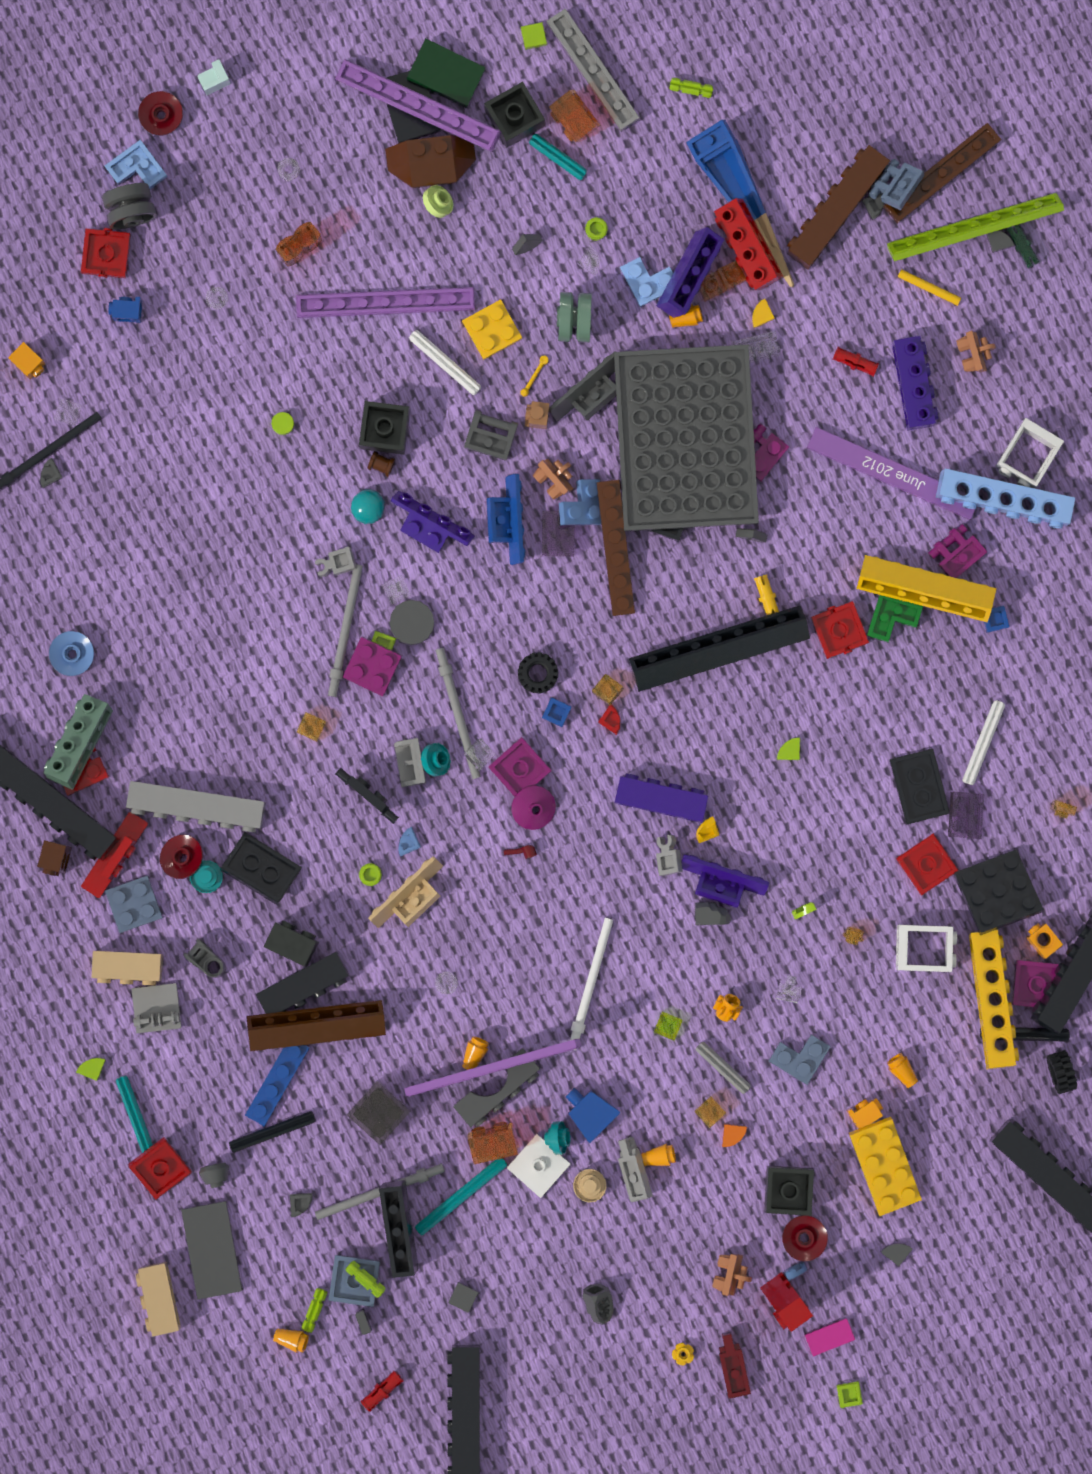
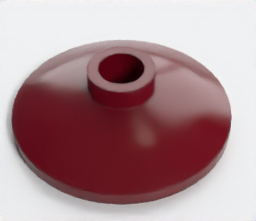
(160, 102)
(173, 852)
(813, 1246)

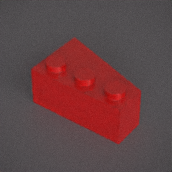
(789, 1307)

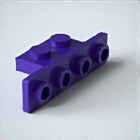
(429, 526)
(722, 883)

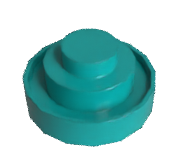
(435, 759)
(207, 877)
(558, 1138)

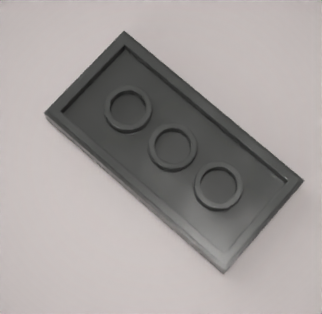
(211, 1250)

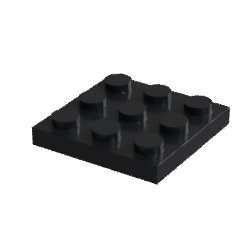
(998, 892)

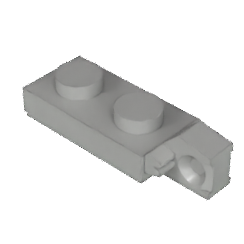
(633, 1171)

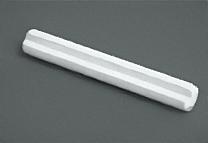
(445, 362)
(983, 742)

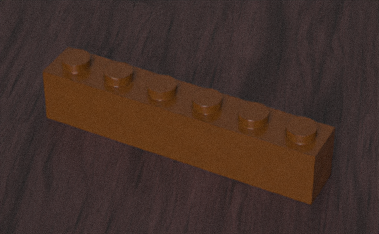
(838, 207)
(316, 1025)

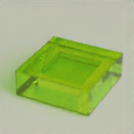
(668, 1026)

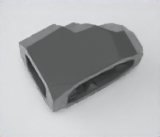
(710, 914)
(598, 1303)

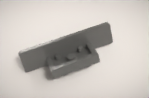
(589, 394)

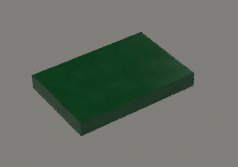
(446, 73)

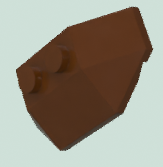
(430, 160)

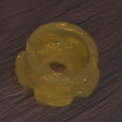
(853, 935)

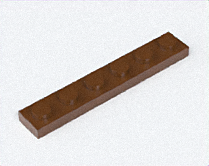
(947, 170)
(615, 547)

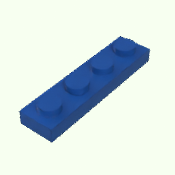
(276, 1083)

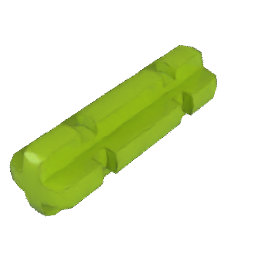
(691, 87)
(365, 1279)
(314, 1310)

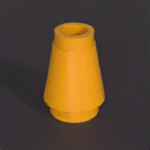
(691, 318)
(475, 1052)
(901, 1068)
(659, 1156)
(291, 1339)

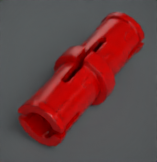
(855, 361)
(382, 1391)

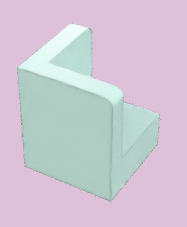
(214, 78)

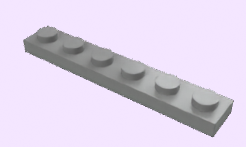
(593, 70)

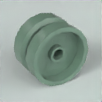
(574, 317)

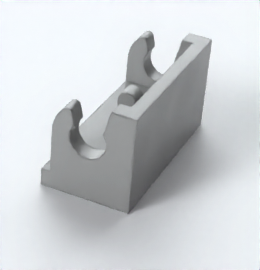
(409, 762)

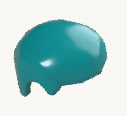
(367, 506)

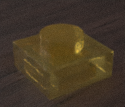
(607, 689)
(311, 727)
(1063, 809)
(710, 1112)

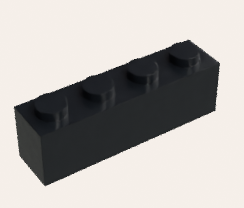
(303, 984)
(398, 1228)

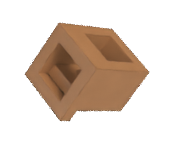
(537, 415)

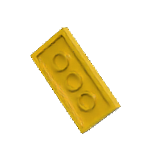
(885, 1166)

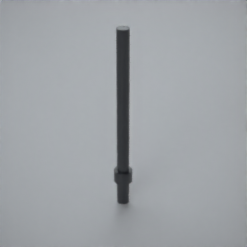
(9, 477)

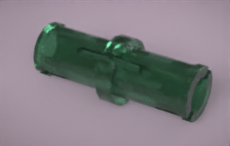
(1023, 245)

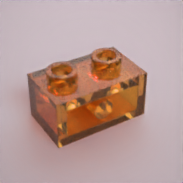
(574, 116)
(492, 1142)

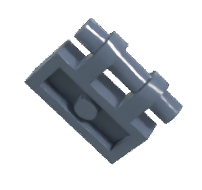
(900, 188)

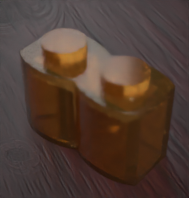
(293, 247)

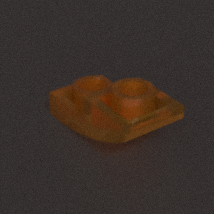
(721, 281)

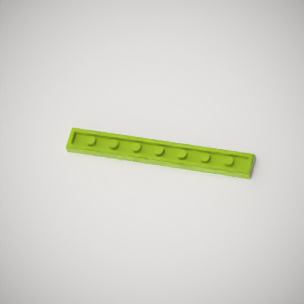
(975, 226)

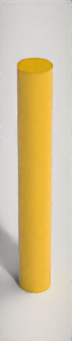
(927, 286)

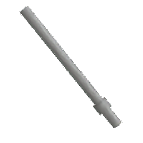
(446, 671)
(336, 673)
(420, 1176)

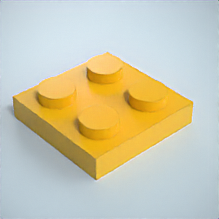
(492, 329)

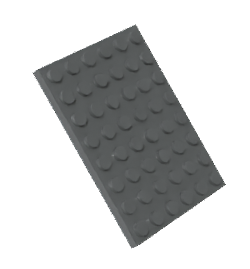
(686, 437)

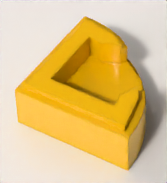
(762, 314)
(707, 830)

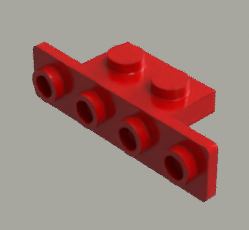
(111, 866)

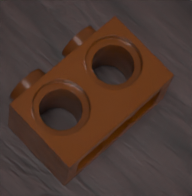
(54, 858)

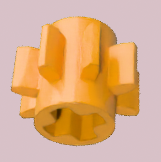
(727, 1007)

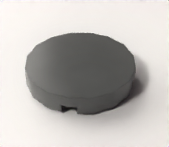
(412, 622)

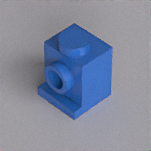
(126, 310)

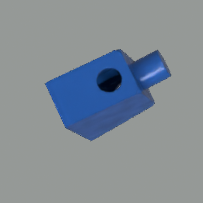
(590, 1113)

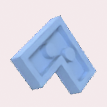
(139, 160)
(645, 287)

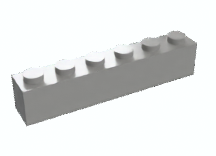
(195, 805)

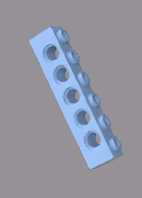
(1061, 504)

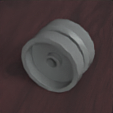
(129, 206)

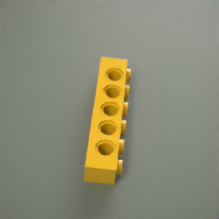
(993, 1057)

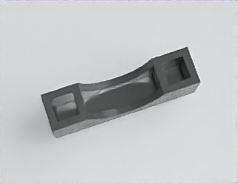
(475, 1107)

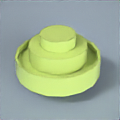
(438, 201)

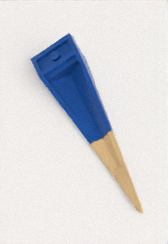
(725, 165)

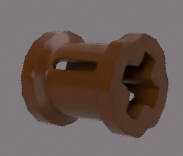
(381, 463)

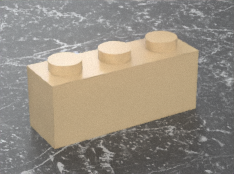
(127, 967)
(158, 1299)

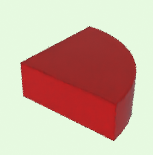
(611, 719)

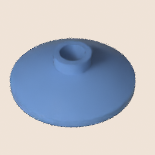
(63, 645)

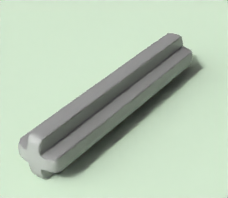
(723, 1067)

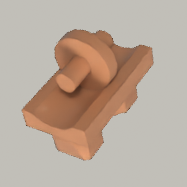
(971, 342)
(556, 475)
(729, 1283)

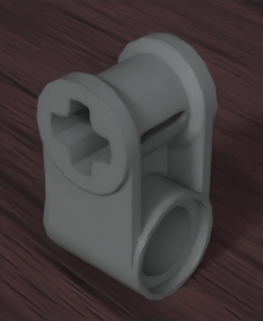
(204, 958)

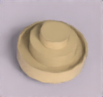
(589, 1185)

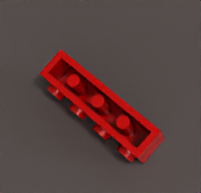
(748, 244)

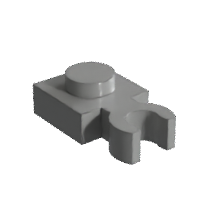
(339, 561)
(669, 859)

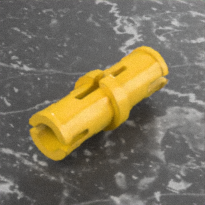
(766, 594)

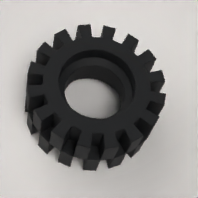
(540, 659)
(1062, 1072)

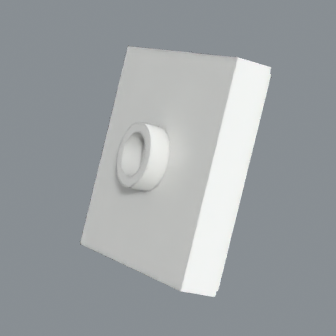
(538, 1166)

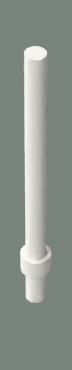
(578, 1026)

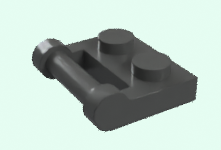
(489, 442)

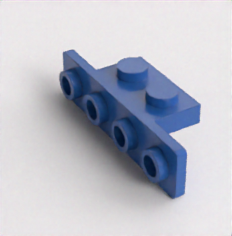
(506, 519)

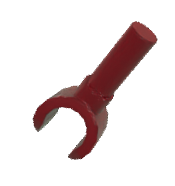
(528, 851)

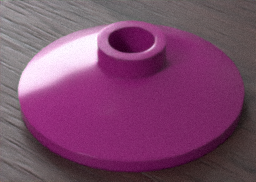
(524, 803)

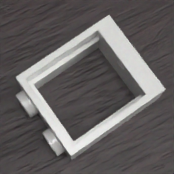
(1042, 436)
(902, 948)

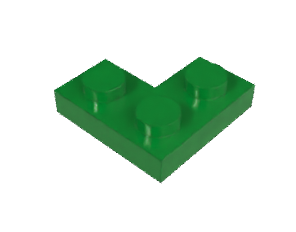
(890, 611)

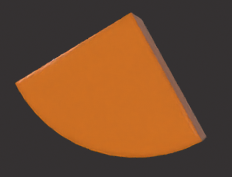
(732, 1134)

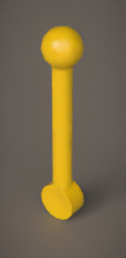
(543, 361)

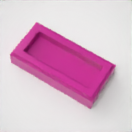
(829, 1337)

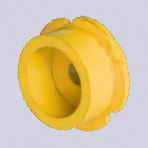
(682, 1360)

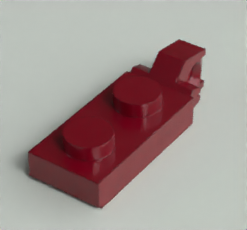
(733, 1368)

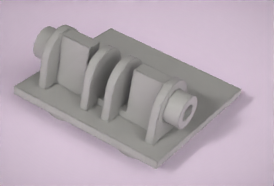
(156, 1008)

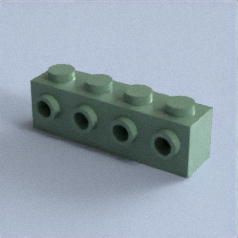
(78, 741)

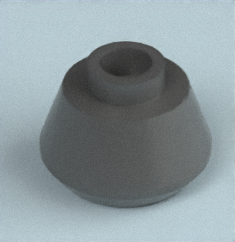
(214, 1174)

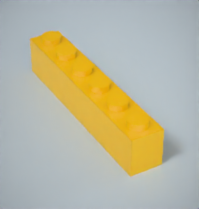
(926, 588)

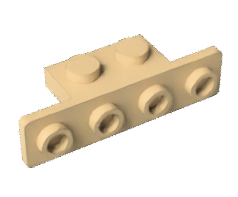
(411, 898)

